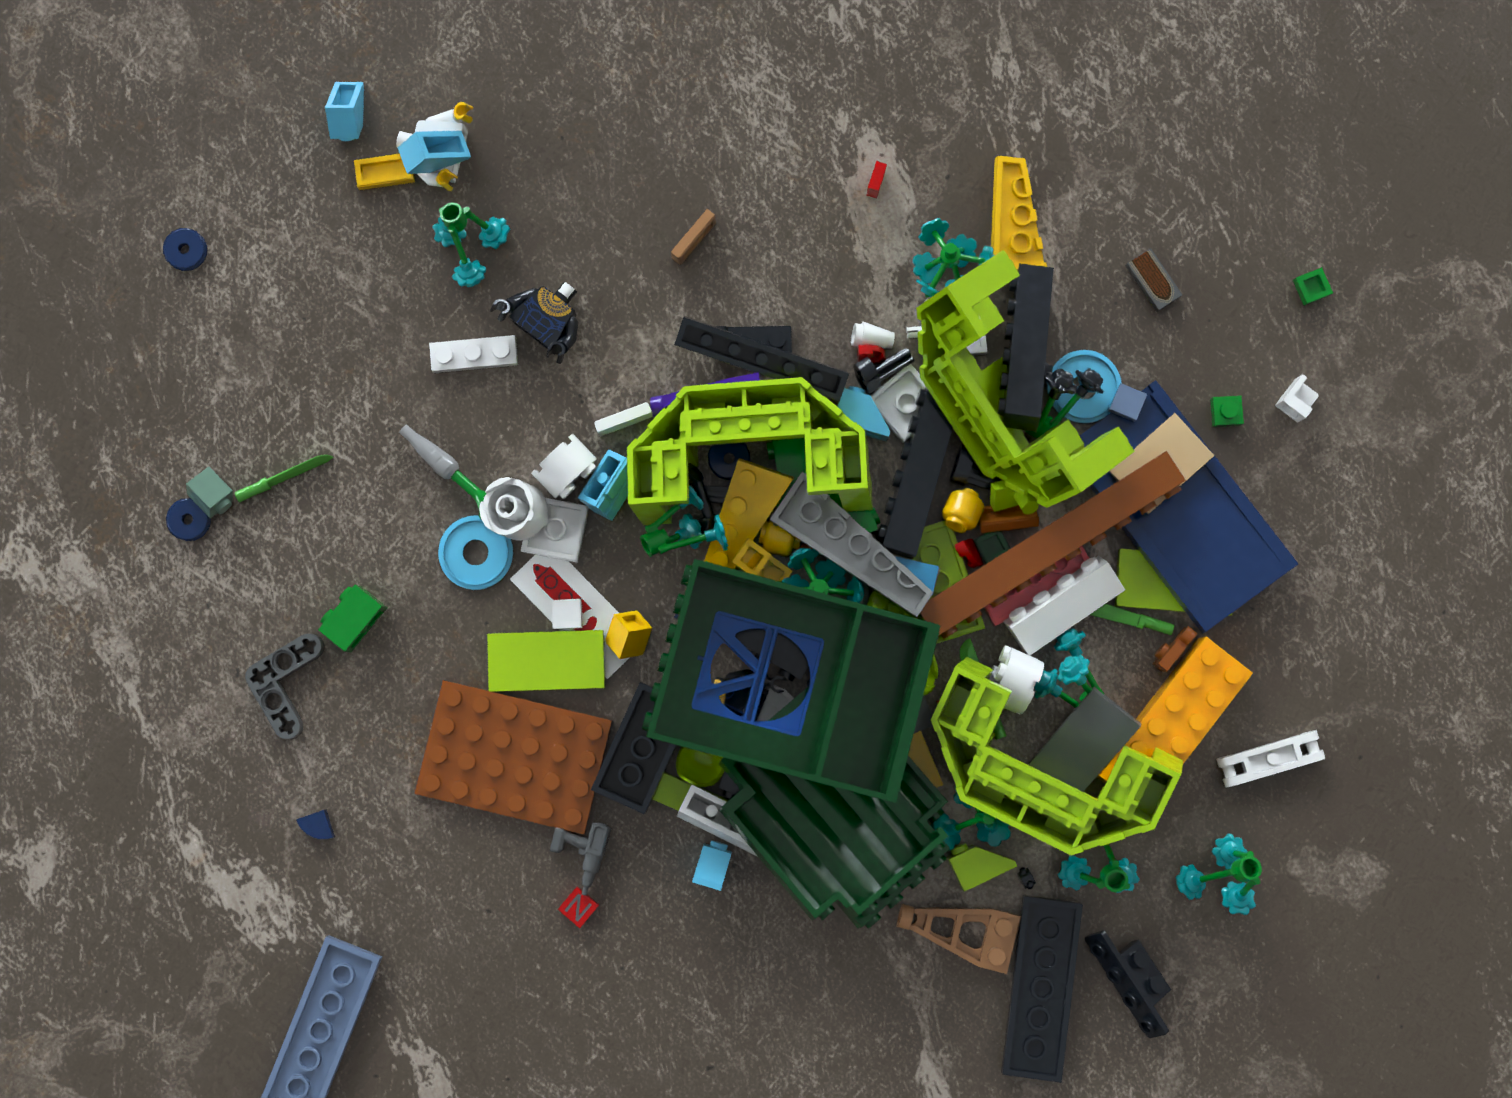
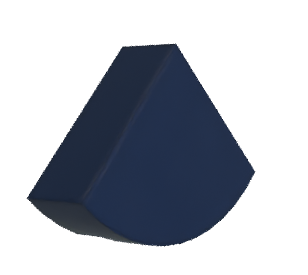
(317, 825)

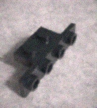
(1134, 978)

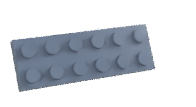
(323, 1021)

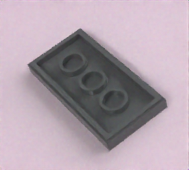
(1086, 741)

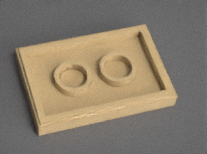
(1179, 442)

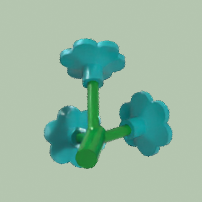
(990, 828)

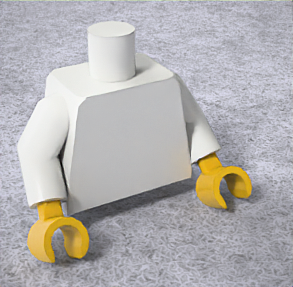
(444, 121)

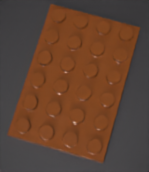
(513, 757)

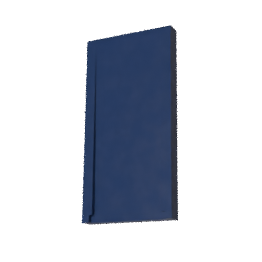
(1205, 538)

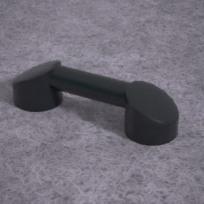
(696, 480)

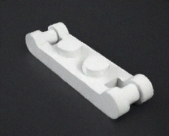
(1271, 758)

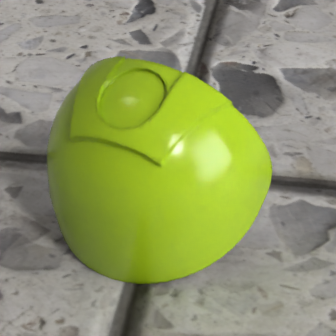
(698, 767)

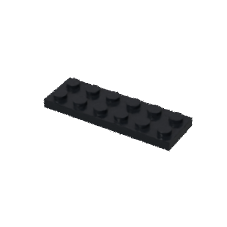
(1042, 988)

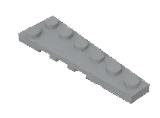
(838, 537)

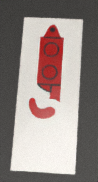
(557, 579)

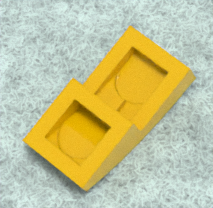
(759, 562)

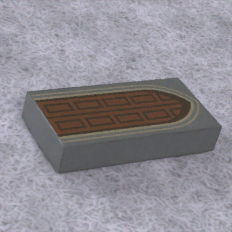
(1153, 280)

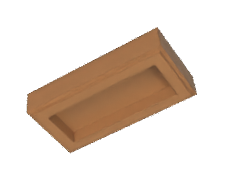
(693, 237)

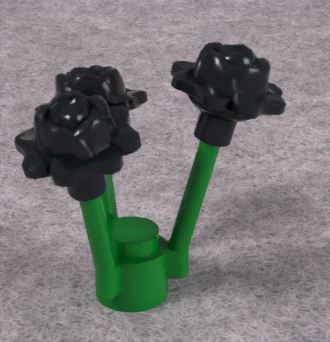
(1061, 383)

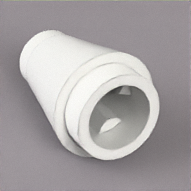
(871, 335)

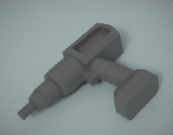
(593, 849)

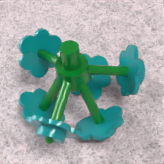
(954, 254)
(827, 579)

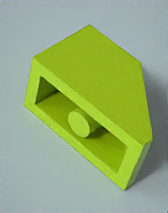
(977, 865)

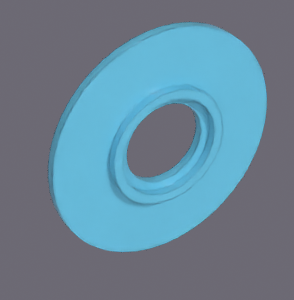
(1096, 407)
(458, 569)

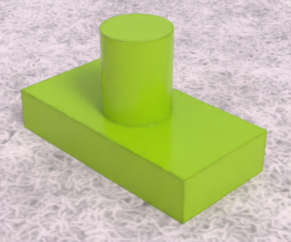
(1003, 497)

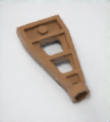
(997, 940)

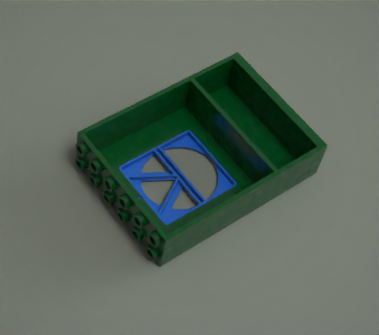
(861, 692)

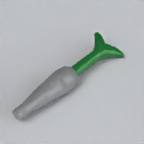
(442, 463)

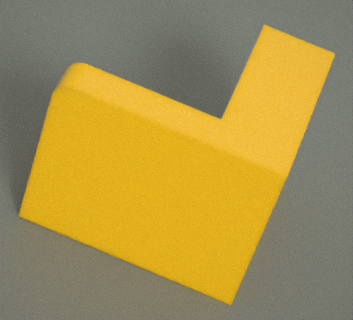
(628, 634)

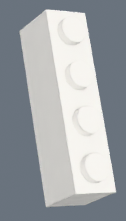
(1064, 604)
(703, 811)

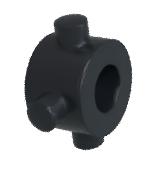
(1026, 878)

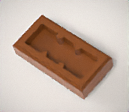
(1006, 519)

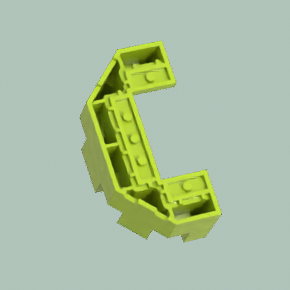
(747, 413)
(1048, 467)
(1030, 798)

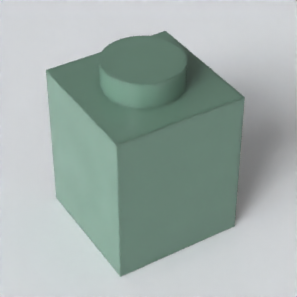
(210, 492)

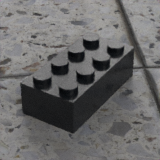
(634, 761)

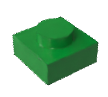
(1312, 286)
(1227, 411)

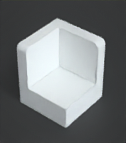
(1297, 399)

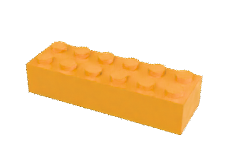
(1187, 703)

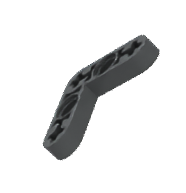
(273, 685)

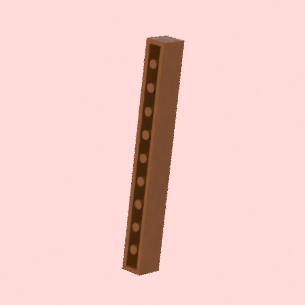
(1053, 543)

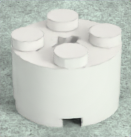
(564, 467)
(514, 509)
(1018, 673)

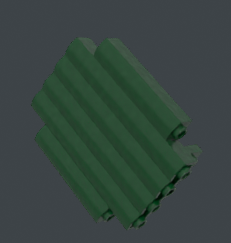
(837, 842)

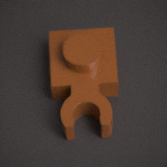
(1168, 654)

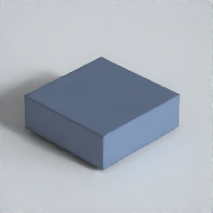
(1127, 402)

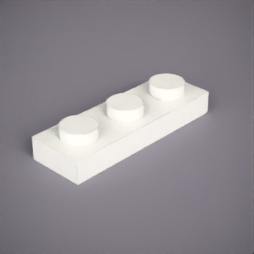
(473, 354)

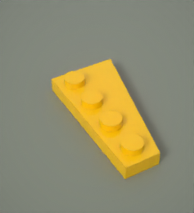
(1013, 213)
(746, 507)

